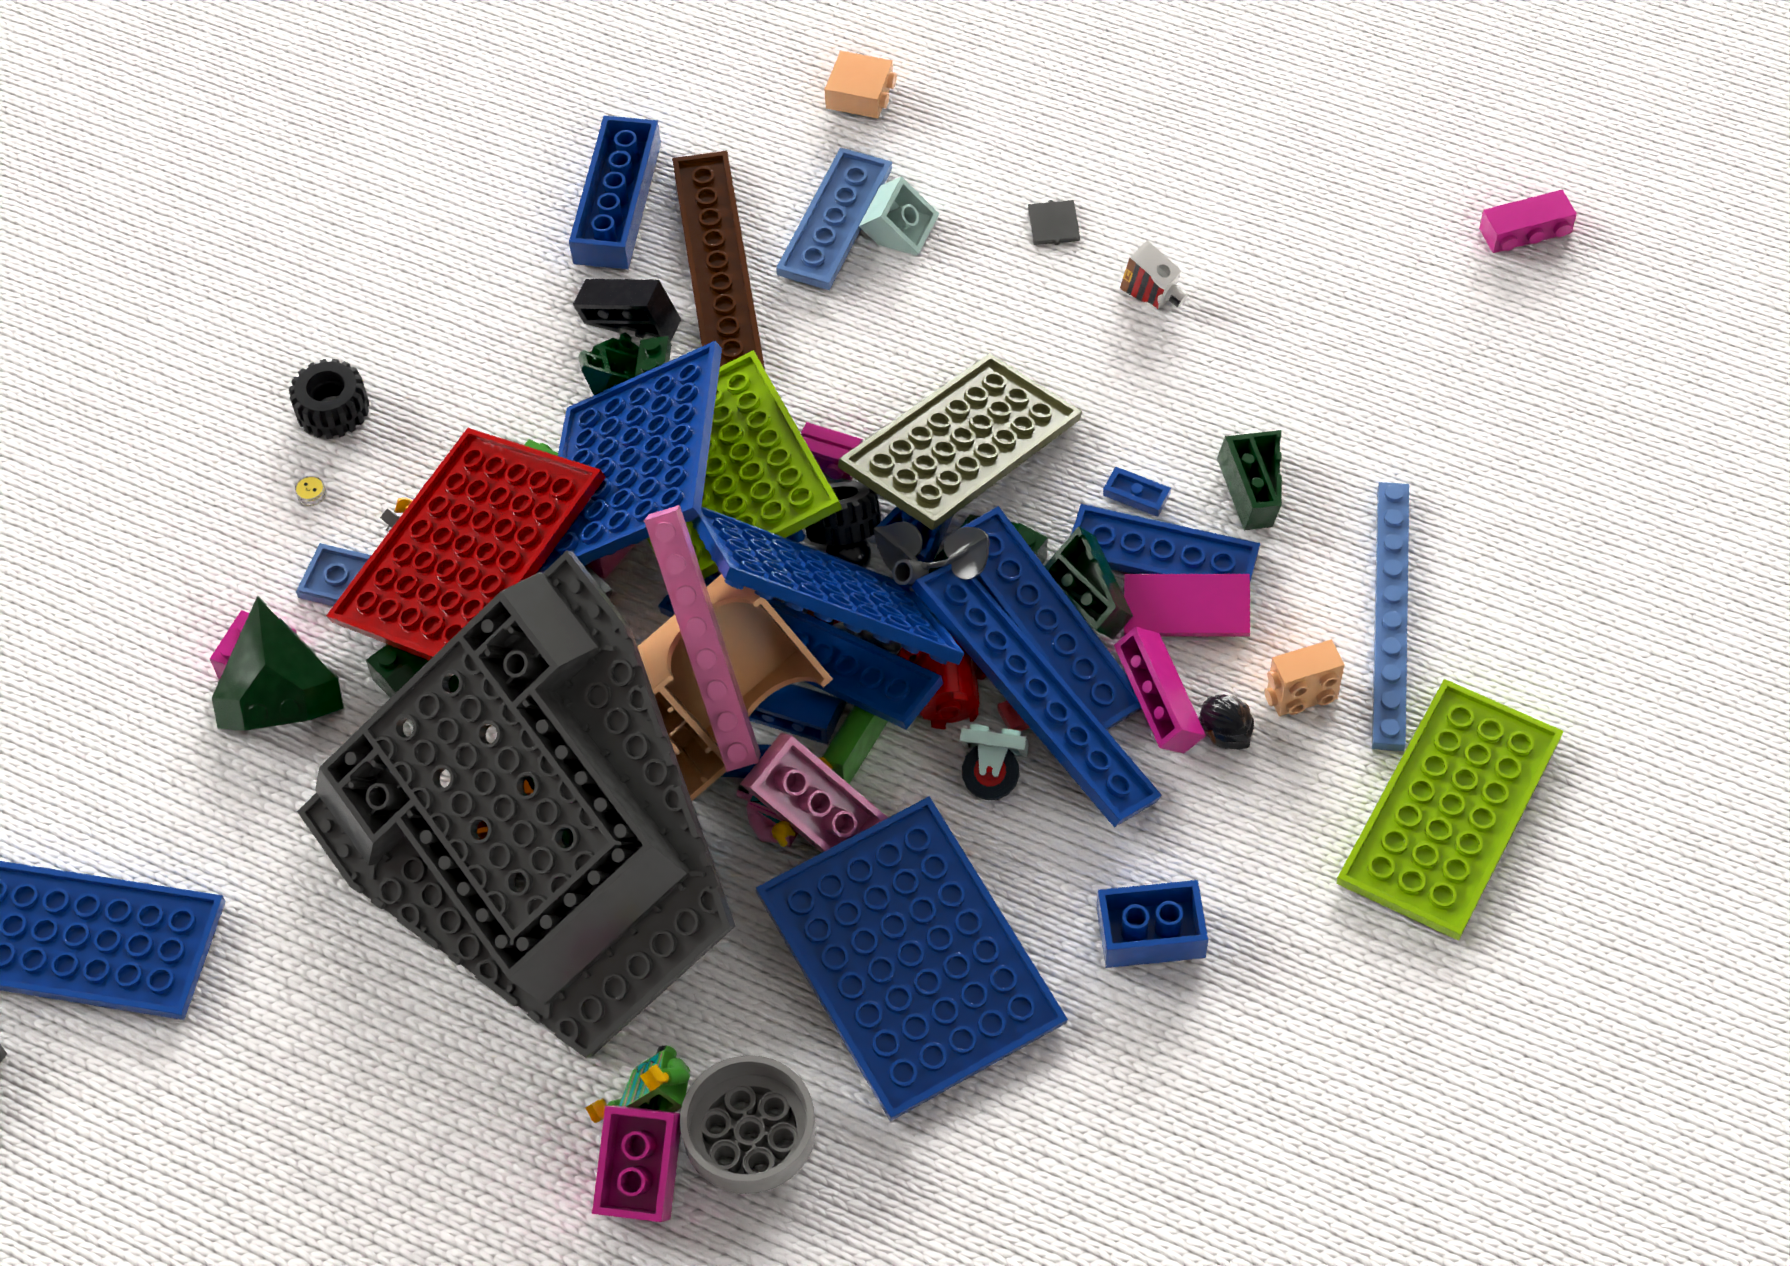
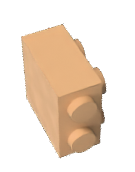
(860, 84)
(1304, 678)

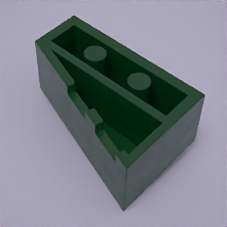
(1253, 476)
(1090, 583)

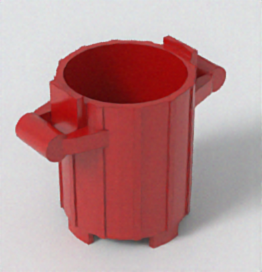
(959, 693)

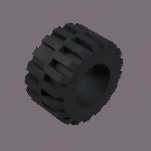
(325, 381)
(853, 522)

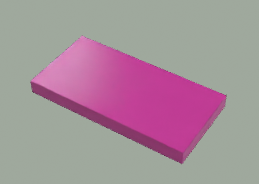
(1189, 604)

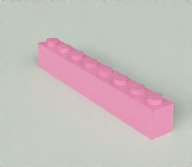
(702, 638)

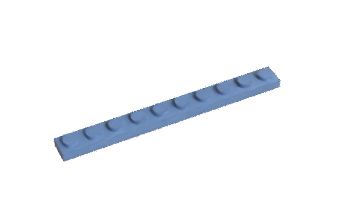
(1391, 617)

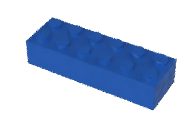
(615, 192)

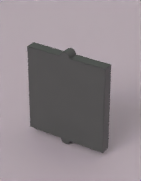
(1053, 222)

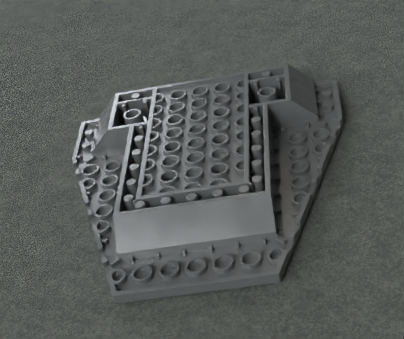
(576, 712)

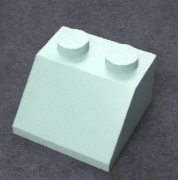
(899, 217)

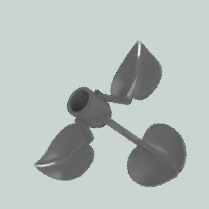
(902, 542)

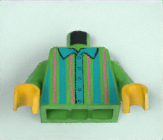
(653, 1085)

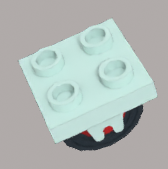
(991, 765)

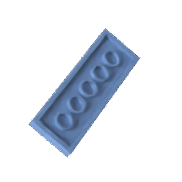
(833, 219)

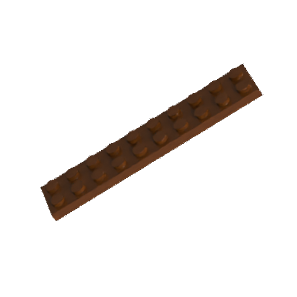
(716, 255)

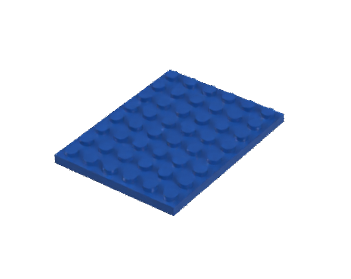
(650, 446)
(823, 585)
(910, 957)

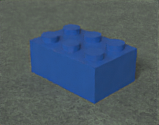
(1152, 923)

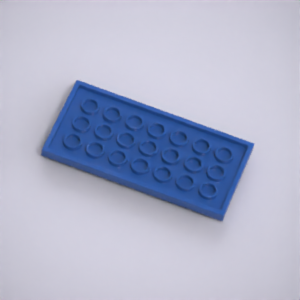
(103, 939)

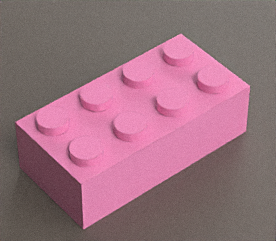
(809, 794)

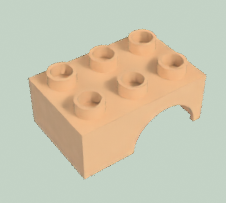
(763, 657)

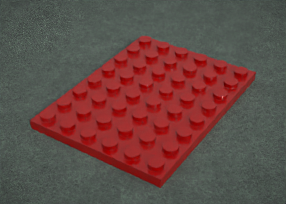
(463, 539)

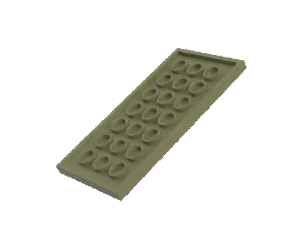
(960, 440)

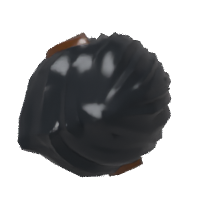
(1227, 722)

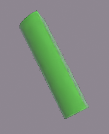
(853, 742)

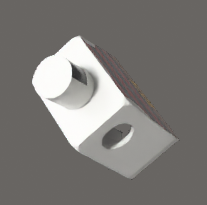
(1153, 278)

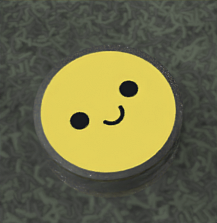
(310, 490)

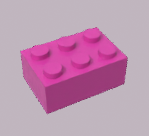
(637, 1163)

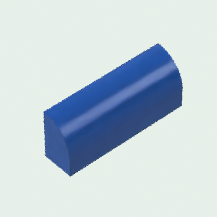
(800, 712)

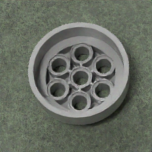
(764, 1086)

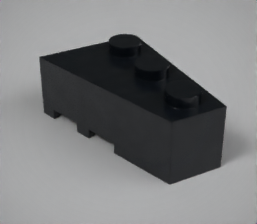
(627, 305)

